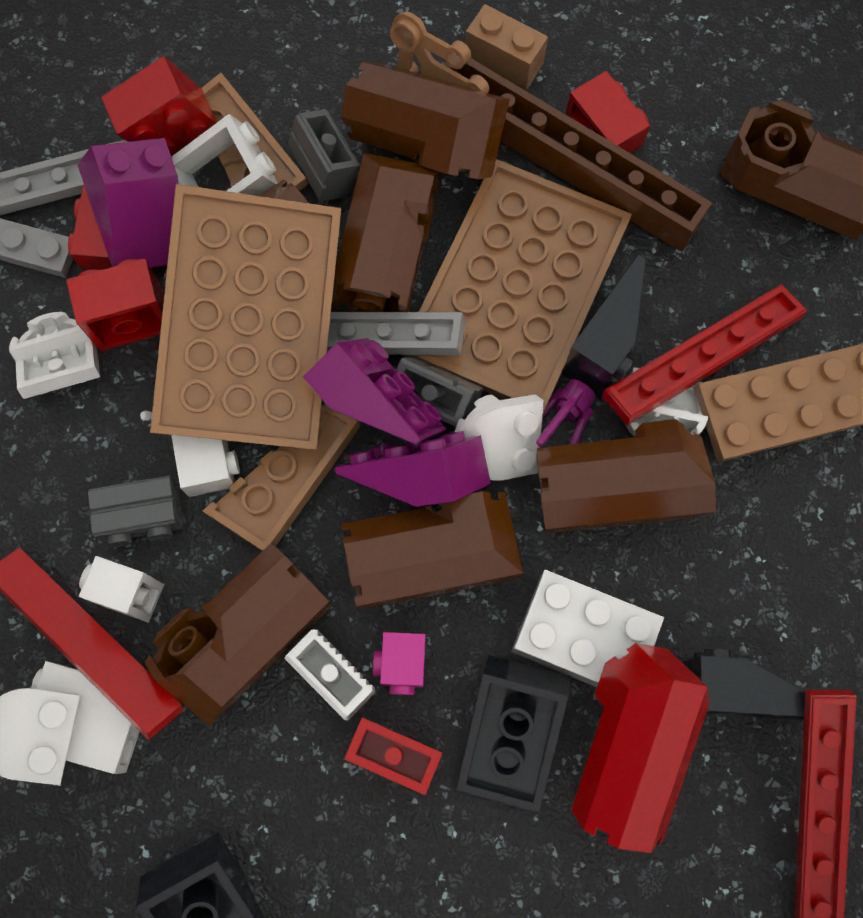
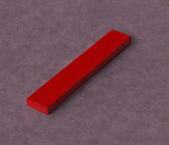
(703, 354)
(87, 645)
(825, 803)

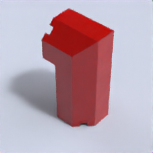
(640, 747)

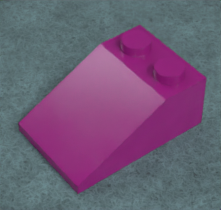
(132, 198)

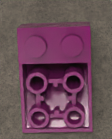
(366, 387)
(424, 471)

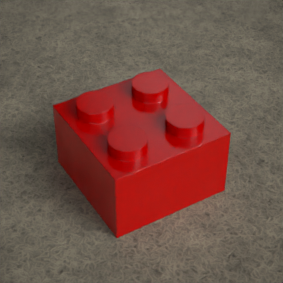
(159, 105)
(118, 303)

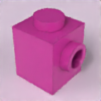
(401, 662)

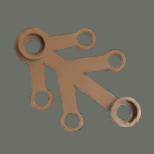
(412, 39)

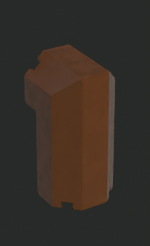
(425, 119)
(798, 168)
(384, 235)
(627, 481)
(431, 552)
(237, 637)

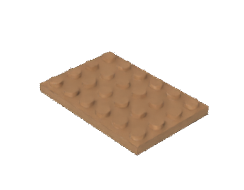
(523, 280)
(244, 318)

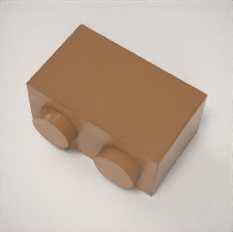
(506, 46)

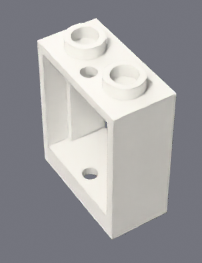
(214, 142)

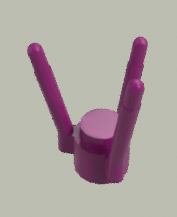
(570, 403)

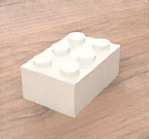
(580, 628)

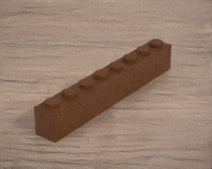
(594, 163)

